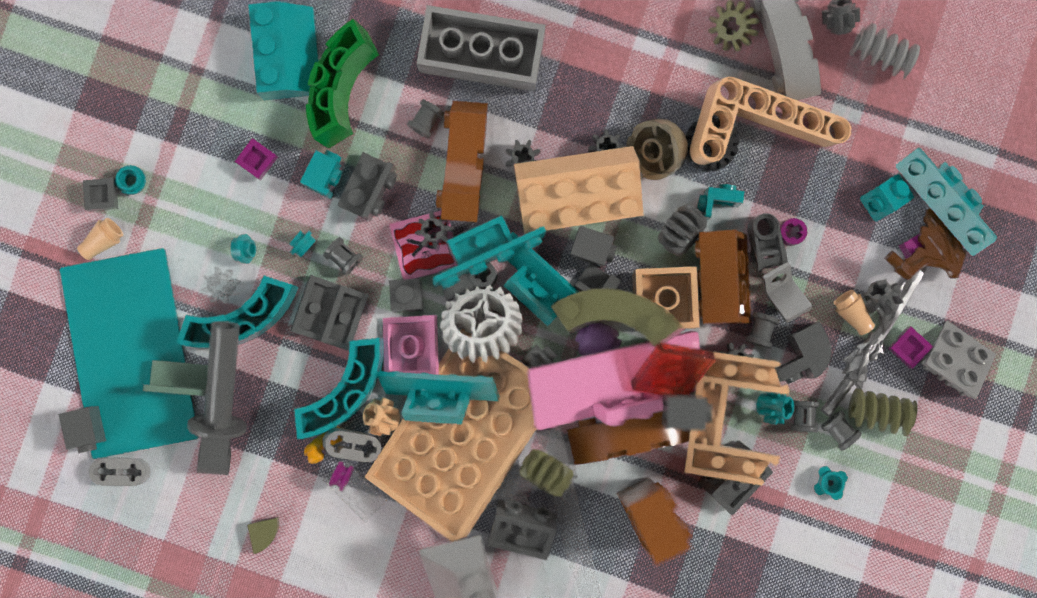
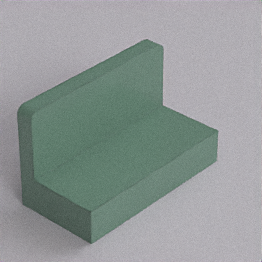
(178, 378)

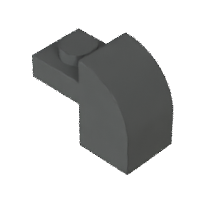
(812, 354)

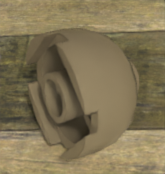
(659, 147)

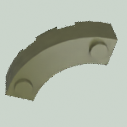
(620, 306)

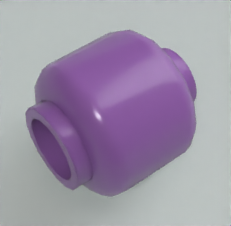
(597, 338)

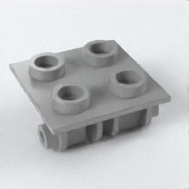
(959, 360)

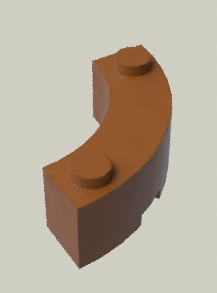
(464, 169)
(600, 442)

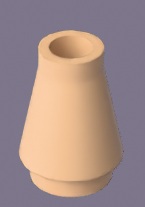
(101, 237)
(853, 310)

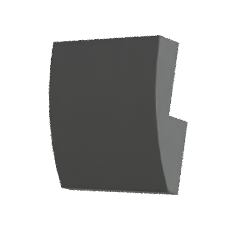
(329, 312)

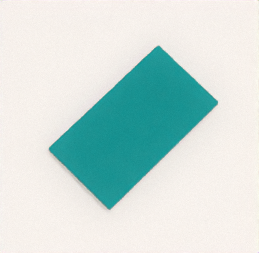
(118, 324)

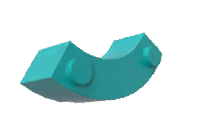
(254, 317)
(349, 395)

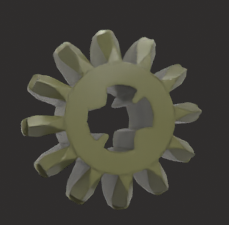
(725, 32)
(546, 472)

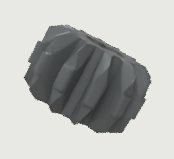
(682, 230)

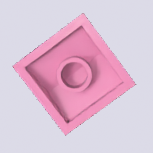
(411, 344)

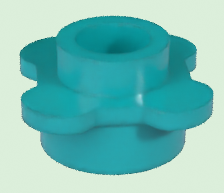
(838, 478)

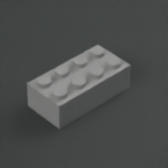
(480, 48)

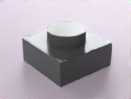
(100, 194)

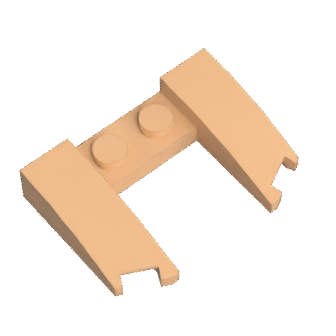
(705, 451)

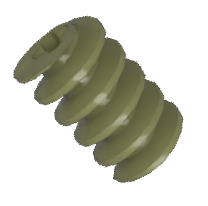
(882, 410)

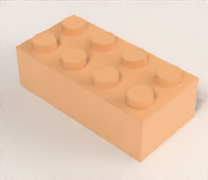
(579, 189)

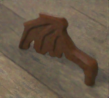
(939, 250)

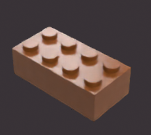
(654, 521)

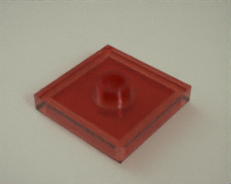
(672, 369)

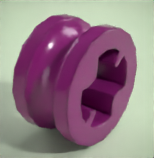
(792, 222)
(341, 476)

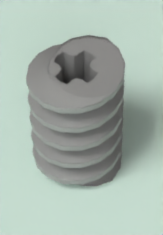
(886, 50)

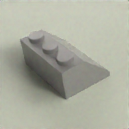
(459, 569)

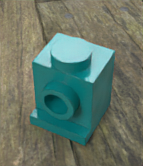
(322, 173)

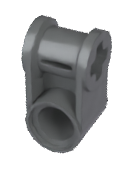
(766, 245)
(469, 282)

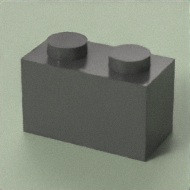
(686, 412)

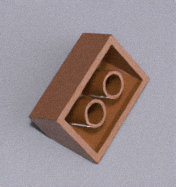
(724, 277)

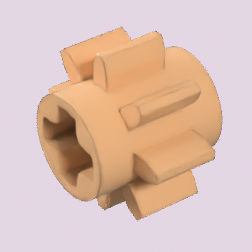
(381, 416)

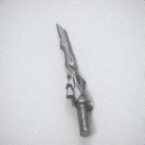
(869, 350)

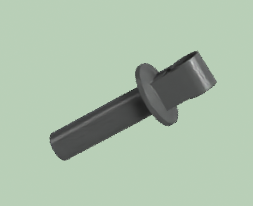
(217, 423)

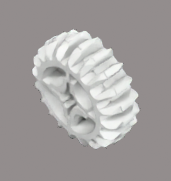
(491, 335)

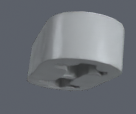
(350, 452)
(119, 478)

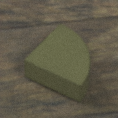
(263, 533)

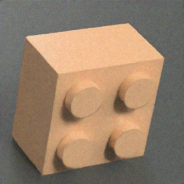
(672, 289)

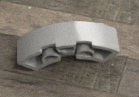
(792, 55)

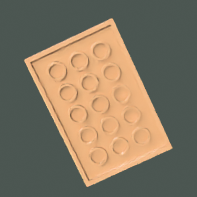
(455, 469)

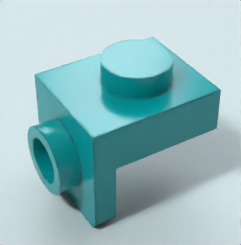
(723, 195)
(887, 197)

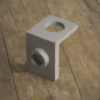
(785, 293)

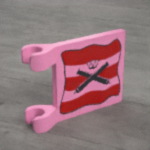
(415, 259)

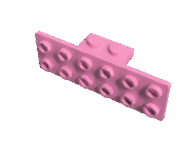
(597, 386)

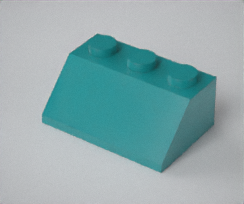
(283, 48)

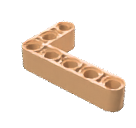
(764, 114)

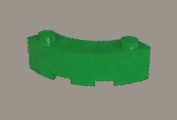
(333, 80)

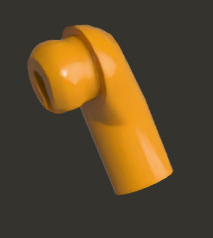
(314, 448)

